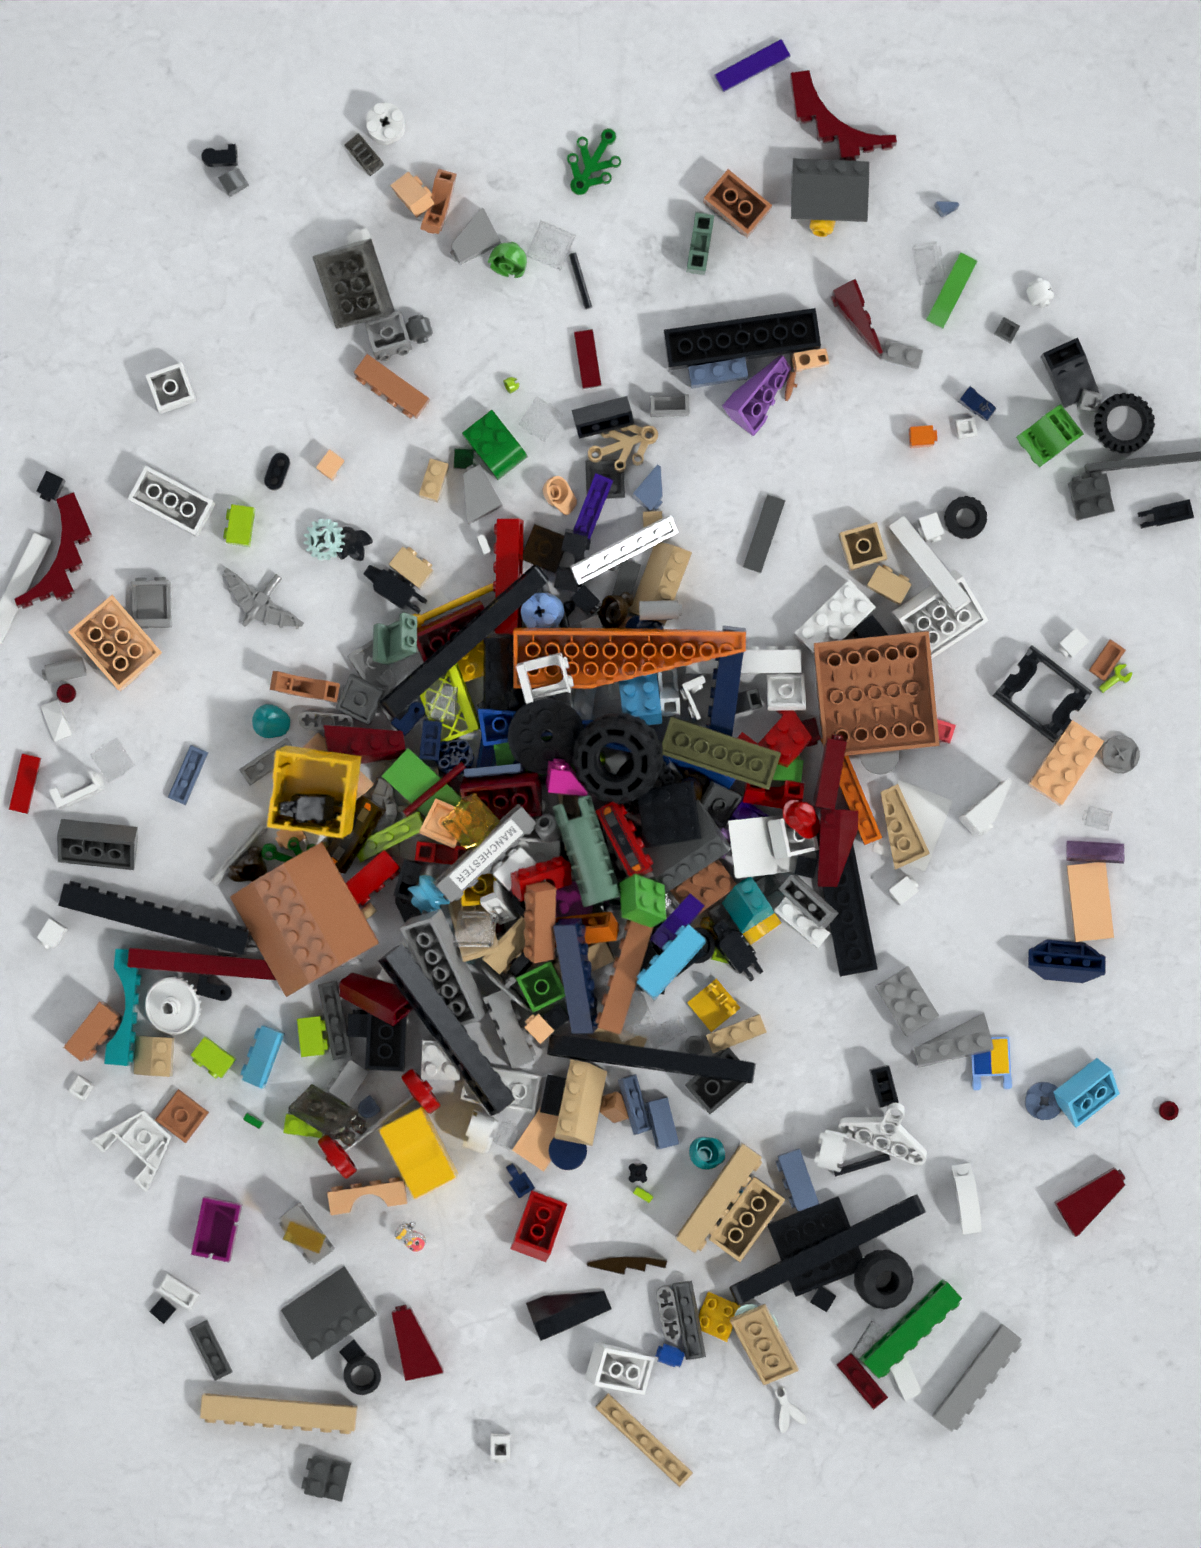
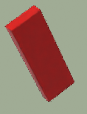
(25, 783)

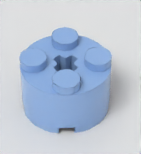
(553, 611)

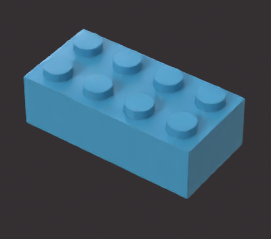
(641, 698)

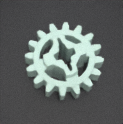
(332, 538)

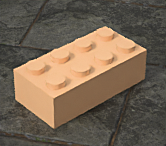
(1065, 763)

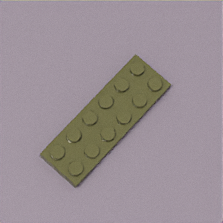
(720, 753)

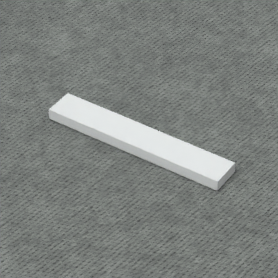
(624, 549)
(929, 564)
(22, 580)

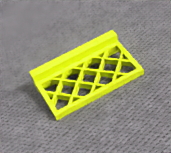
(465, 702)

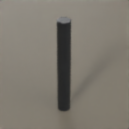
(580, 281)
(862, 1164)

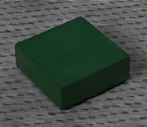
(463, 458)

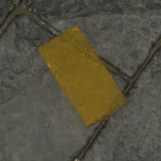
(304, 1237)

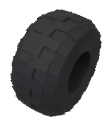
(871, 1267)

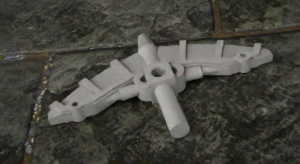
(259, 604)
(384, 797)

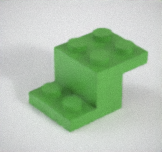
(1049, 435)

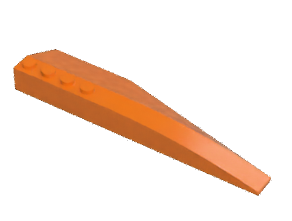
(617, 654)

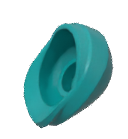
(270, 721)
(706, 1152)

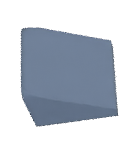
(946, 208)

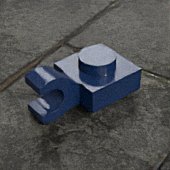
(520, 1183)

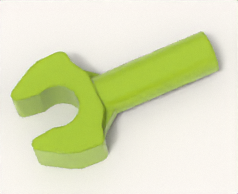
(1115, 678)

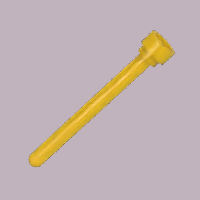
(452, 604)

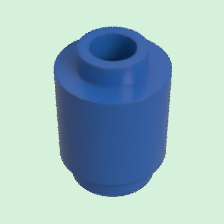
(669, 1355)

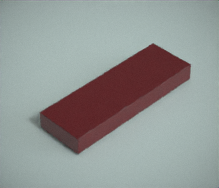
(587, 359)
(862, 1381)

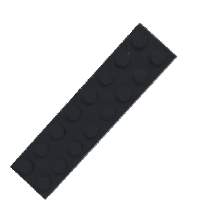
(742, 338)

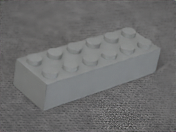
(442, 963)

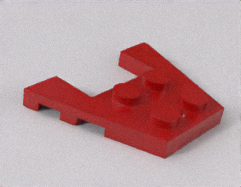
(786, 736)

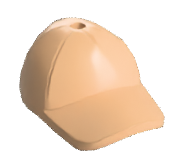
(559, 495)

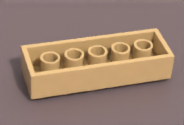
(718, 1197)

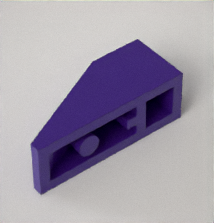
(681, 916)

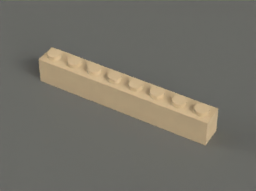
(278, 1412)

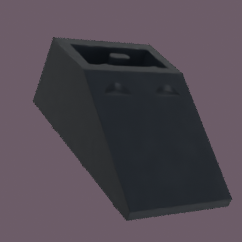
(1069, 371)

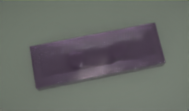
(1095, 852)

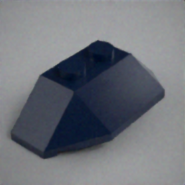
(1066, 961)

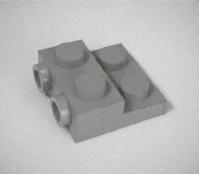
(388, 336)

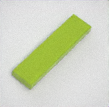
(391, 836)

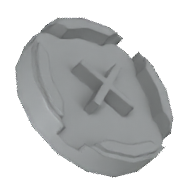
(1120, 754)

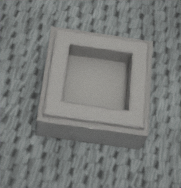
(1089, 400)

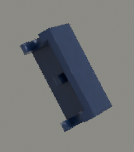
(430, 739)

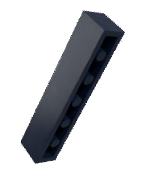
(725, 691)
(576, 975)

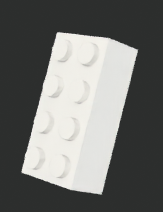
(171, 501)
(836, 617)

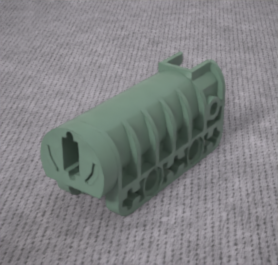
(588, 853)

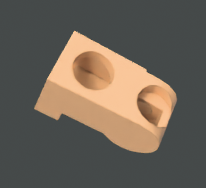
(809, 359)

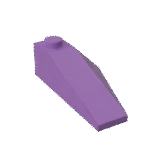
(752, 400)

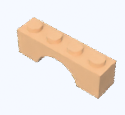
(391, 1192)

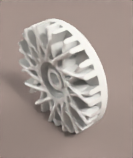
(172, 1005)

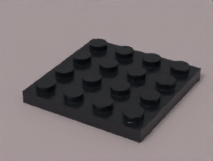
(499, 676)
(808, 1228)

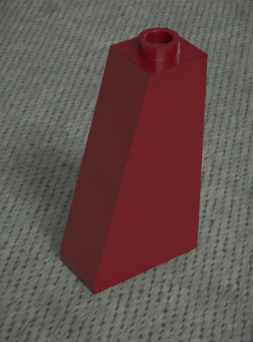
(830, 772)
(375, 997)
(1087, 1201)
(415, 1350)

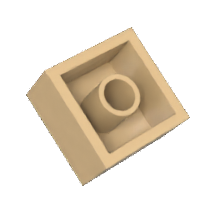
(863, 546)

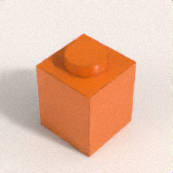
(922, 436)

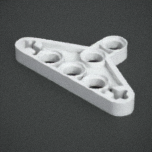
(875, 1128)

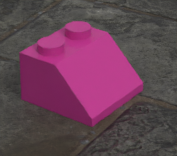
(562, 779)

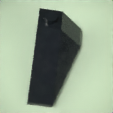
(561, 1312)

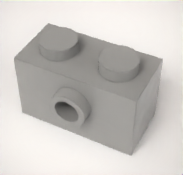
(348, 1081)

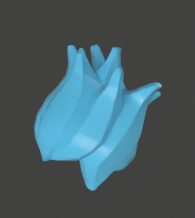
(427, 895)

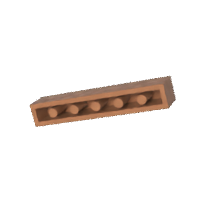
(624, 979)

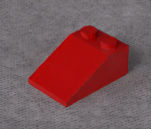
(538, 1226)

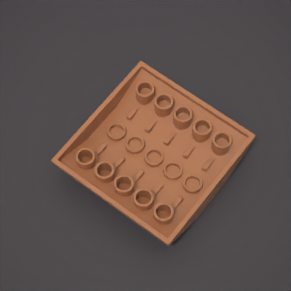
(877, 692)
(304, 919)

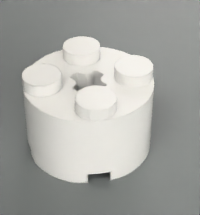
(390, 133)
(479, 1131)
(832, 1150)

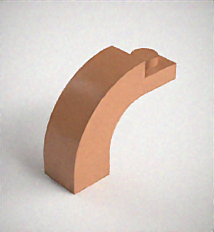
(442, 194)
(304, 687)

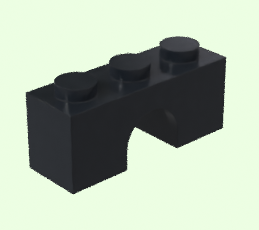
(576, 544)

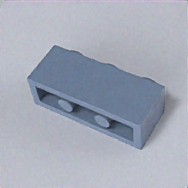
(718, 373)
(797, 1180)

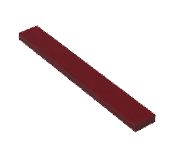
(199, 964)

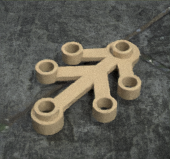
(625, 443)

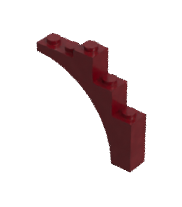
(828, 127)
(68, 559)

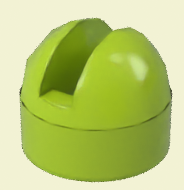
(510, 385)

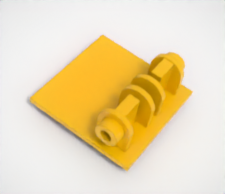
(473, 663)
(713, 1005)
(716, 1316)

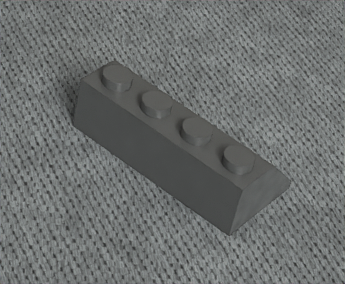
(97, 844)

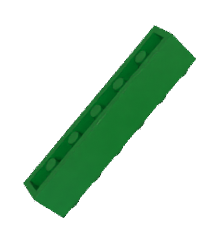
(910, 1329)

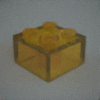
(470, 822)

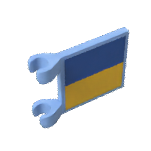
(993, 1063)

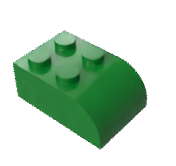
(494, 444)

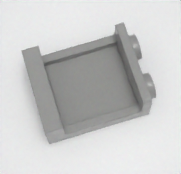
(152, 602)

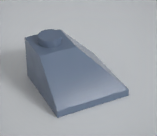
(650, 490)

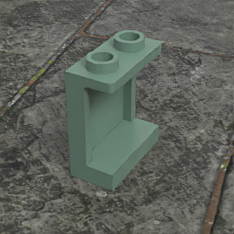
(395, 640)

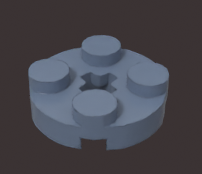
(1033, 1098)

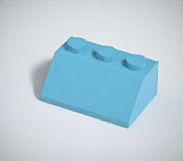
(262, 1056)
(1087, 1092)

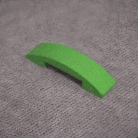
(951, 290)

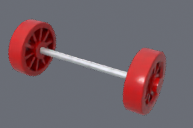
(420, 1091)

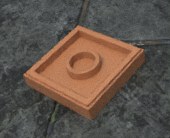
(182, 1116)

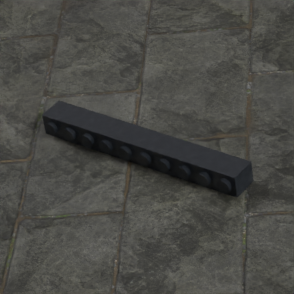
(155, 919)
(446, 1029)

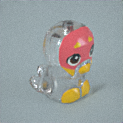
(412, 1239)

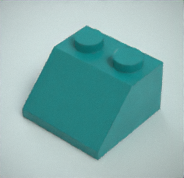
(747, 905)

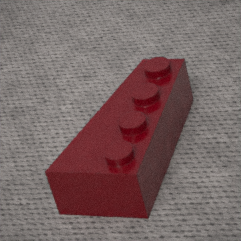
(438, 632)
(368, 743)

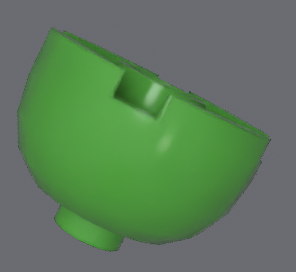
(508, 259)

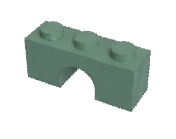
(700, 243)

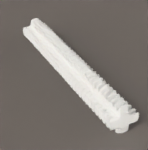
(238, 853)

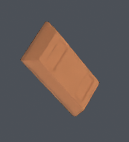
(1107, 660)

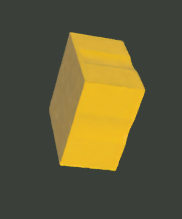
(315, 772)
(418, 1152)

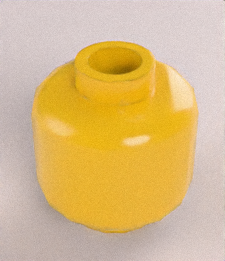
(822, 227)

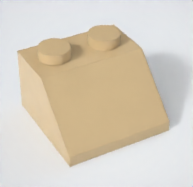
(154, 1056)

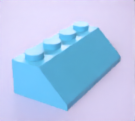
(671, 961)

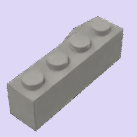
(509, 1029)
(962, 1041)

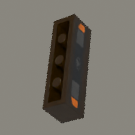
(366, 817)

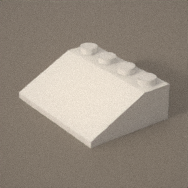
(932, 613)
(984, 812)

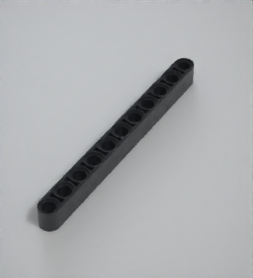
(464, 641)
(651, 1059)
(827, 1249)

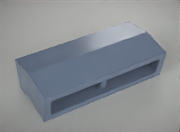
(662, 1123)

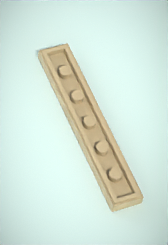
(644, 1440)

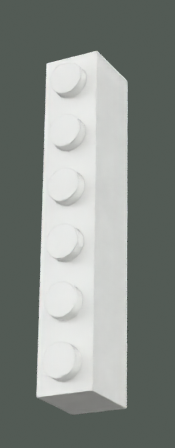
(757, 662)

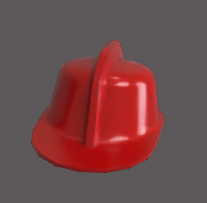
(801, 818)

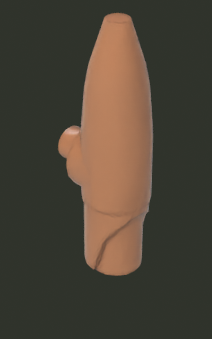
(790, 385)

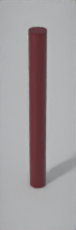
(433, 789)

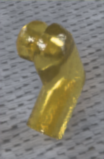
(707, 923)

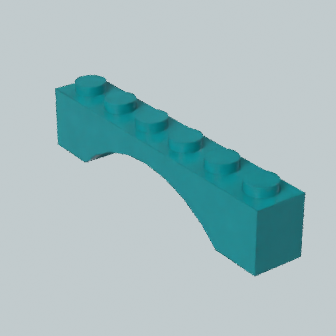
(119, 1047)

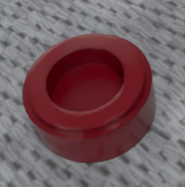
(66, 693)
(1168, 1110)

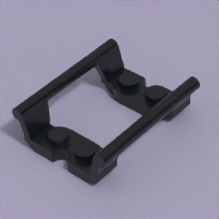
(1017, 682)

